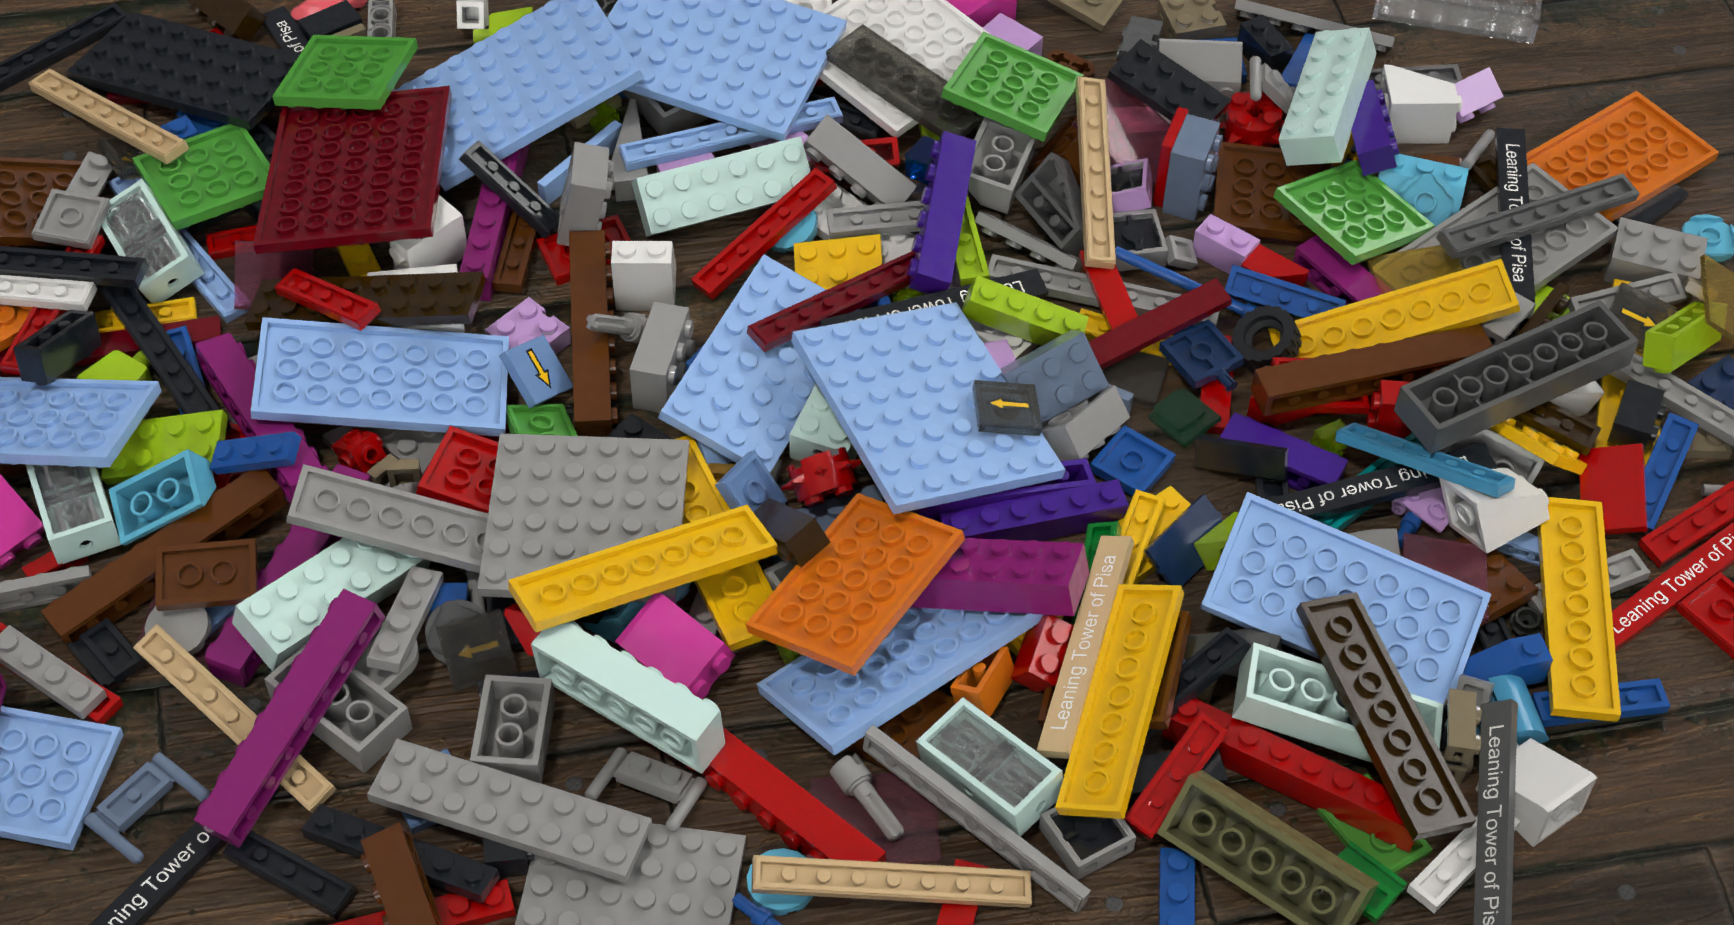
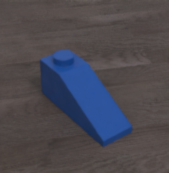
(1517, 656)

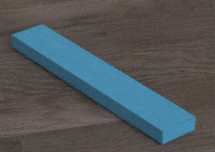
(1419, 458)

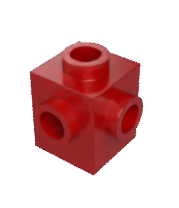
(359, 449)

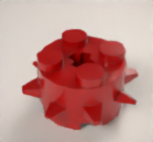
(1252, 121)
(822, 477)

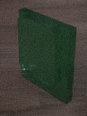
(1183, 417)

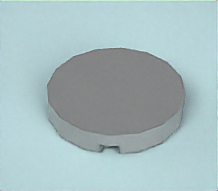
(185, 626)

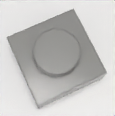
(1181, 252)
(1483, 688)

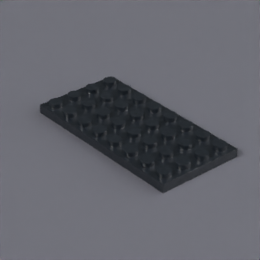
(185, 69)

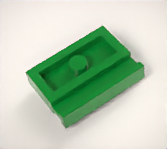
(1390, 883)

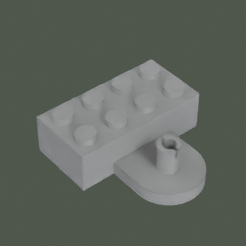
(363, 715)

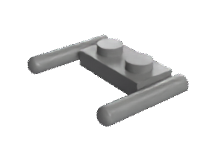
(1271, 83)
(652, 778)

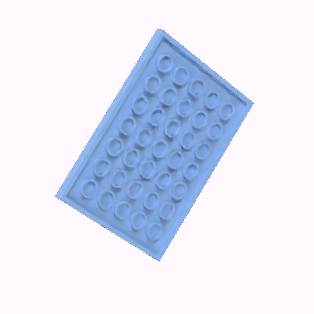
(728, 57)
(529, 80)
(910, 407)

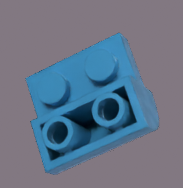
(1528, 720)

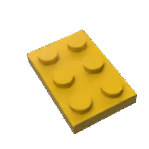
(838, 259)
(1540, 445)

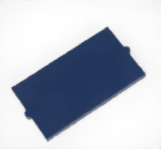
(1174, 548)

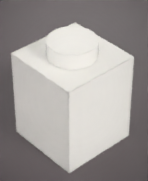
(472, 14)

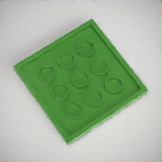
(345, 72)
(1012, 86)
(211, 178)
(1353, 212)

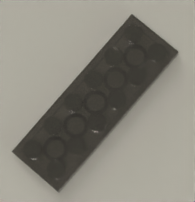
(901, 81)

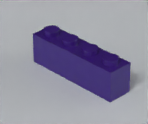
(1373, 132)
(1307, 464)

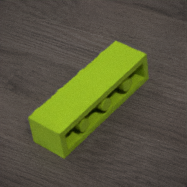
(1019, 312)
(1678, 339)

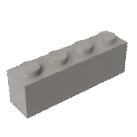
(857, 164)

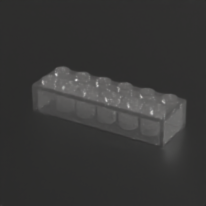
(1490, 18)

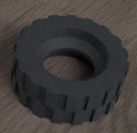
(1257, 321)

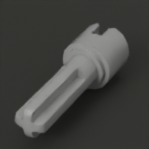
(628, 326)
(856, 780)

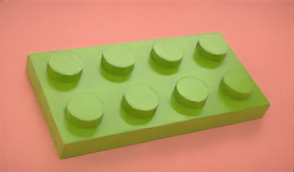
(165, 437)

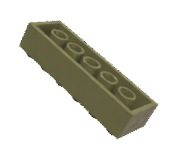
(1265, 855)

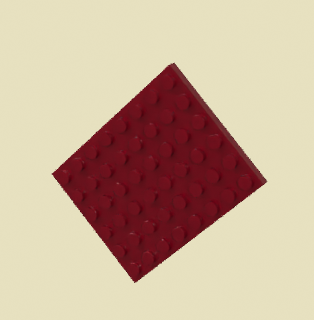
(355, 173)

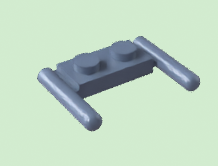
(137, 797)

